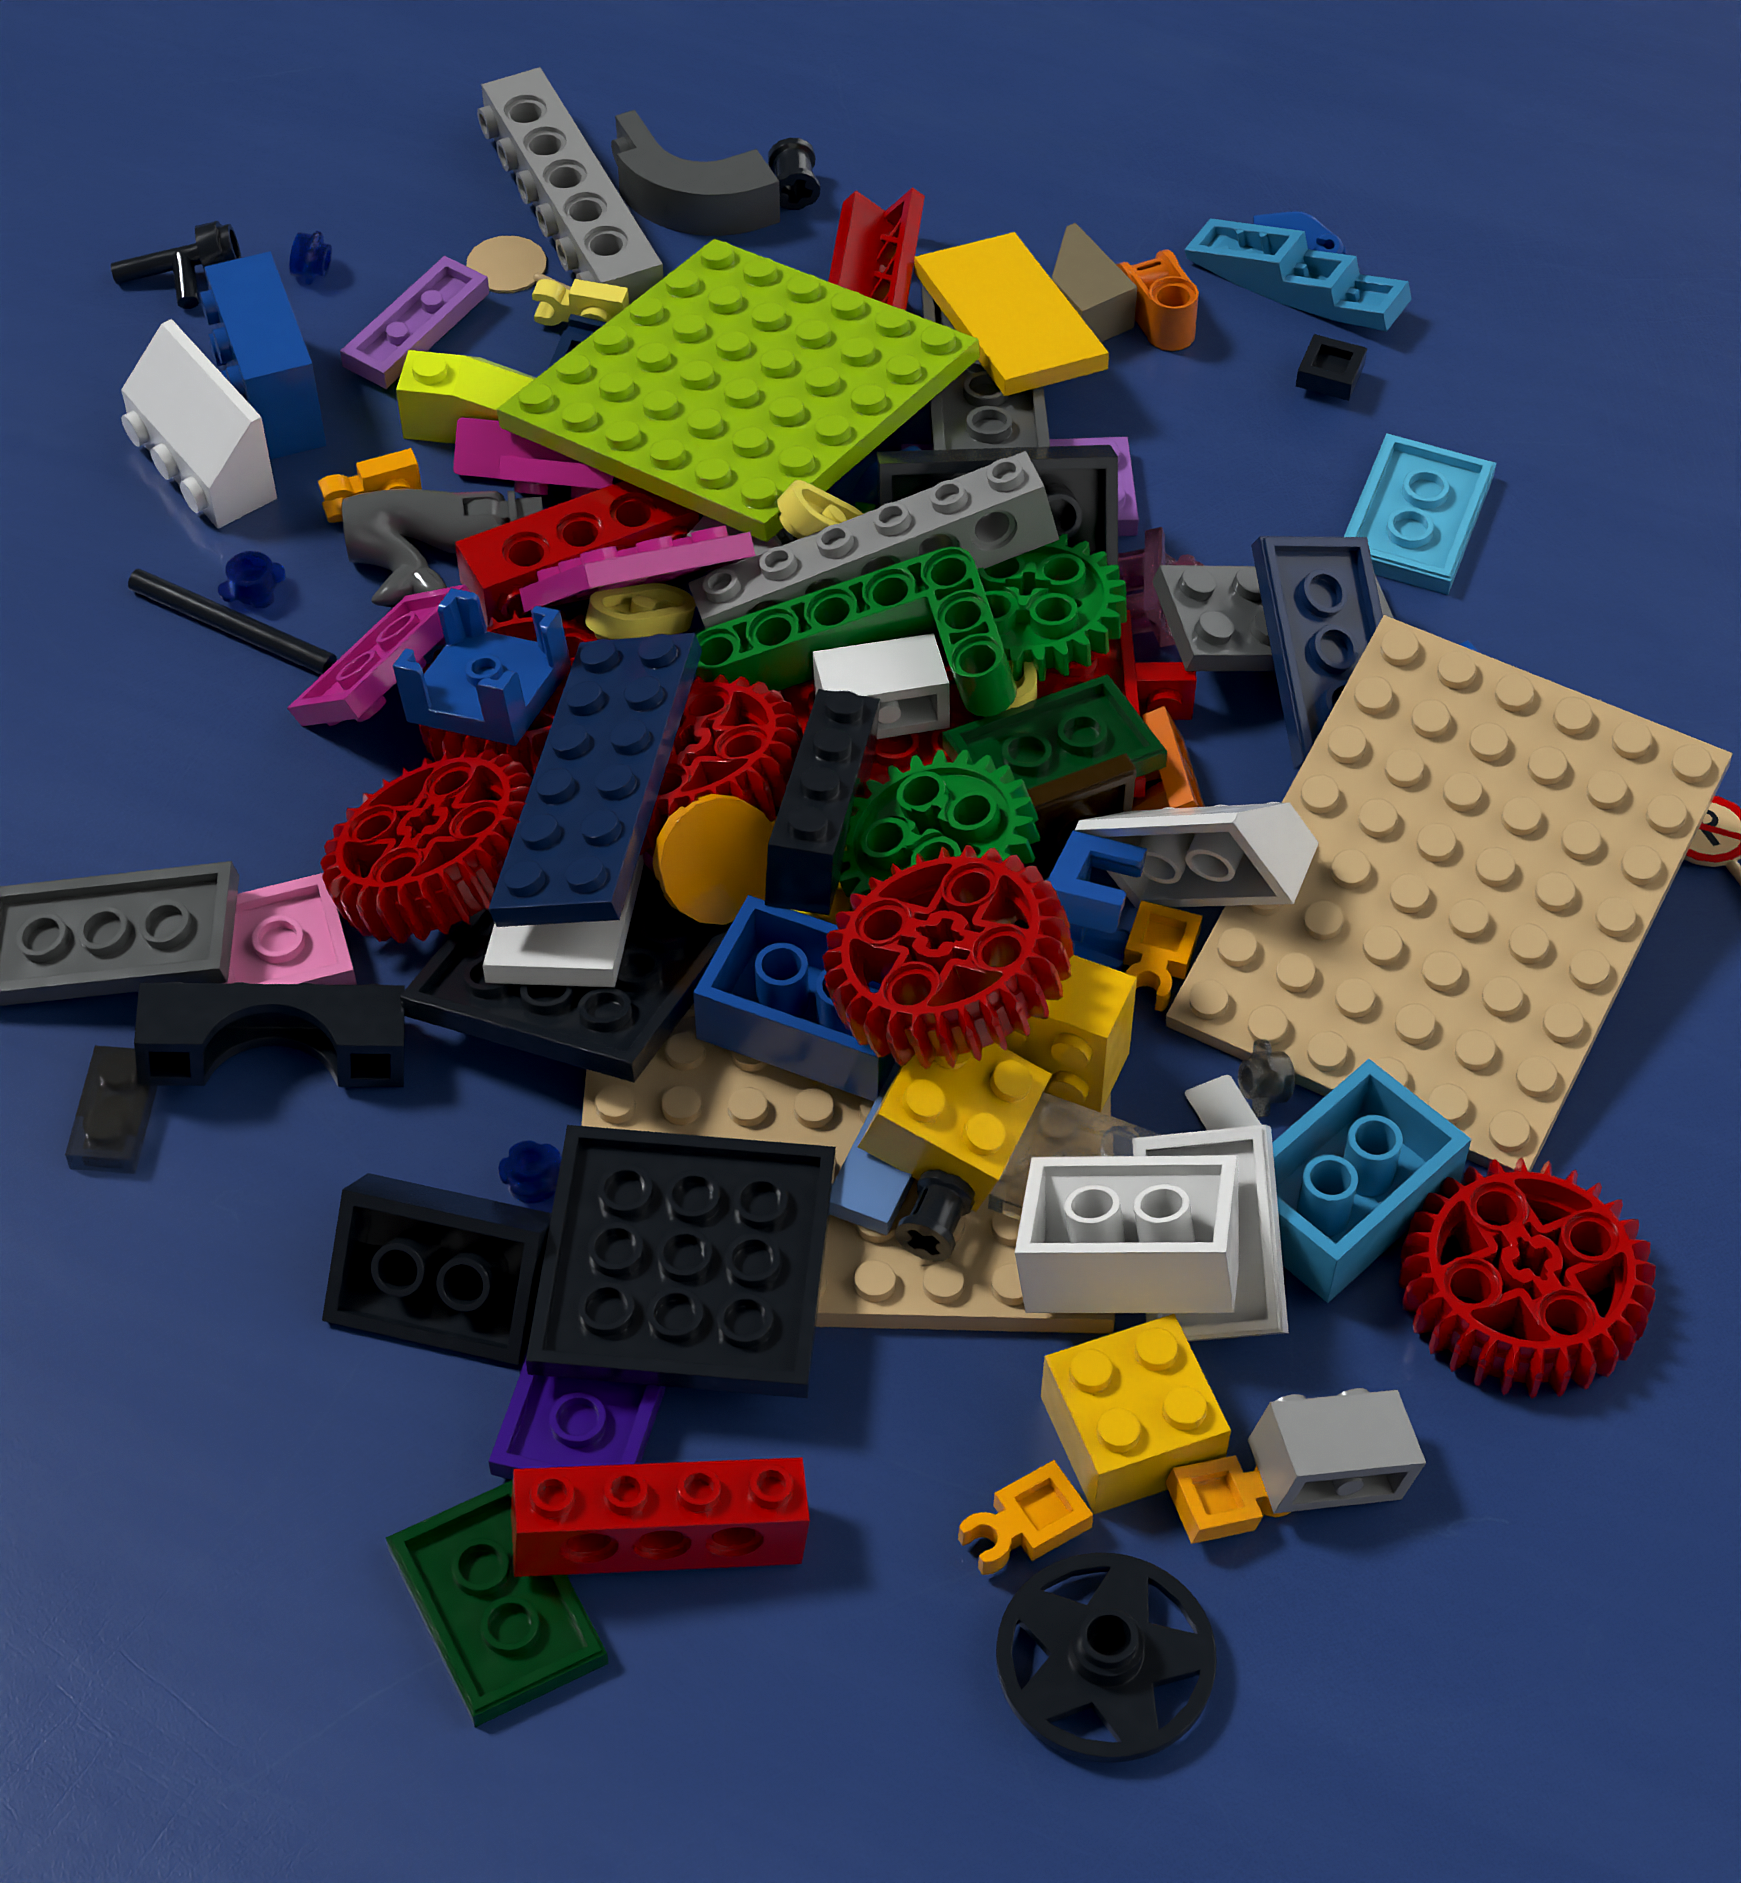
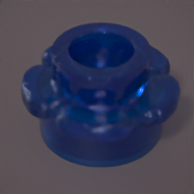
(310, 256)
(531, 1185)

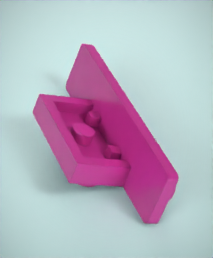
(493, 452)

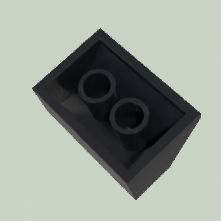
(436, 1267)

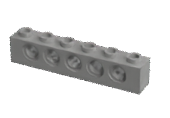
(566, 184)
(986, 512)

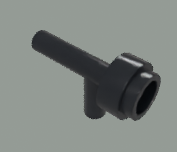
(213, 245)

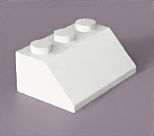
(198, 428)
(1212, 853)
(1130, 1234)

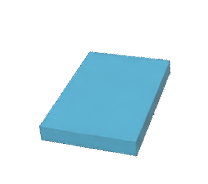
(1420, 511)

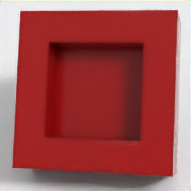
(1167, 686)

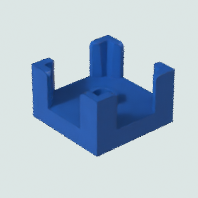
(484, 679)
(1092, 907)

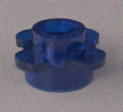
(251, 579)

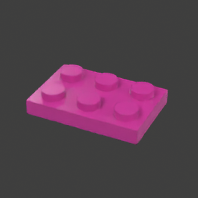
(365, 672)

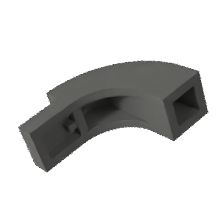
(693, 195)

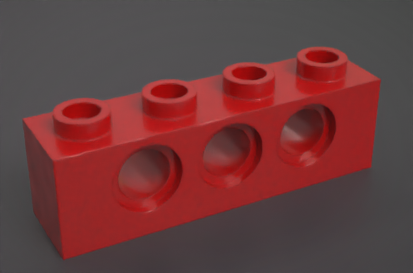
(509, 555)
(658, 1516)

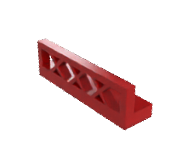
(873, 236)

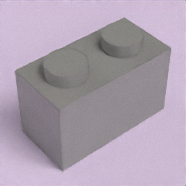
(1335, 1450)

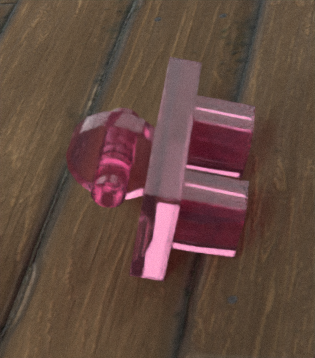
(1138, 571)

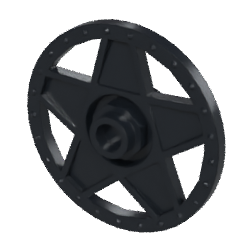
(1106, 1657)

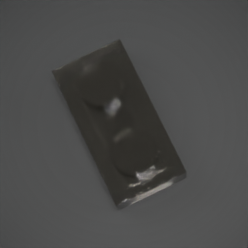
(110, 1114)

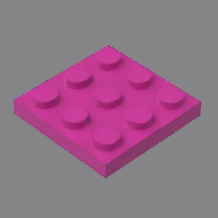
(649, 562)

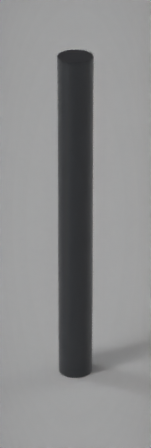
(231, 621)

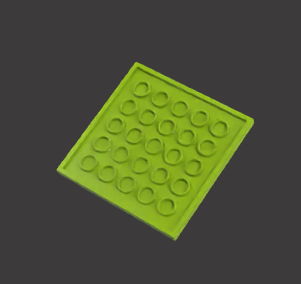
(738, 386)

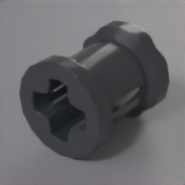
(793, 165)
(935, 1215)

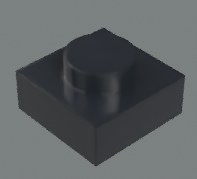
(1331, 367)

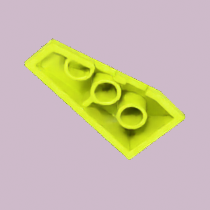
(445, 387)

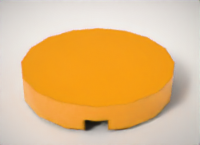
(713, 857)

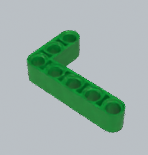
(908, 599)

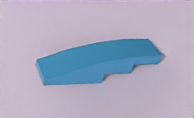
(1283, 269)

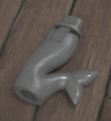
(381, 520)

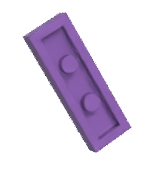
(415, 321)

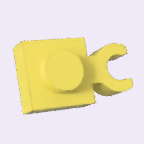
(583, 299)

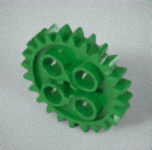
(1055, 606)
(936, 809)

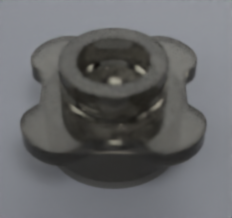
(1266, 1077)

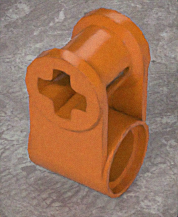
(1164, 301)

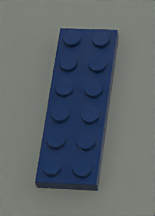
(596, 782)

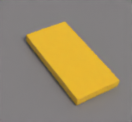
(1015, 310)

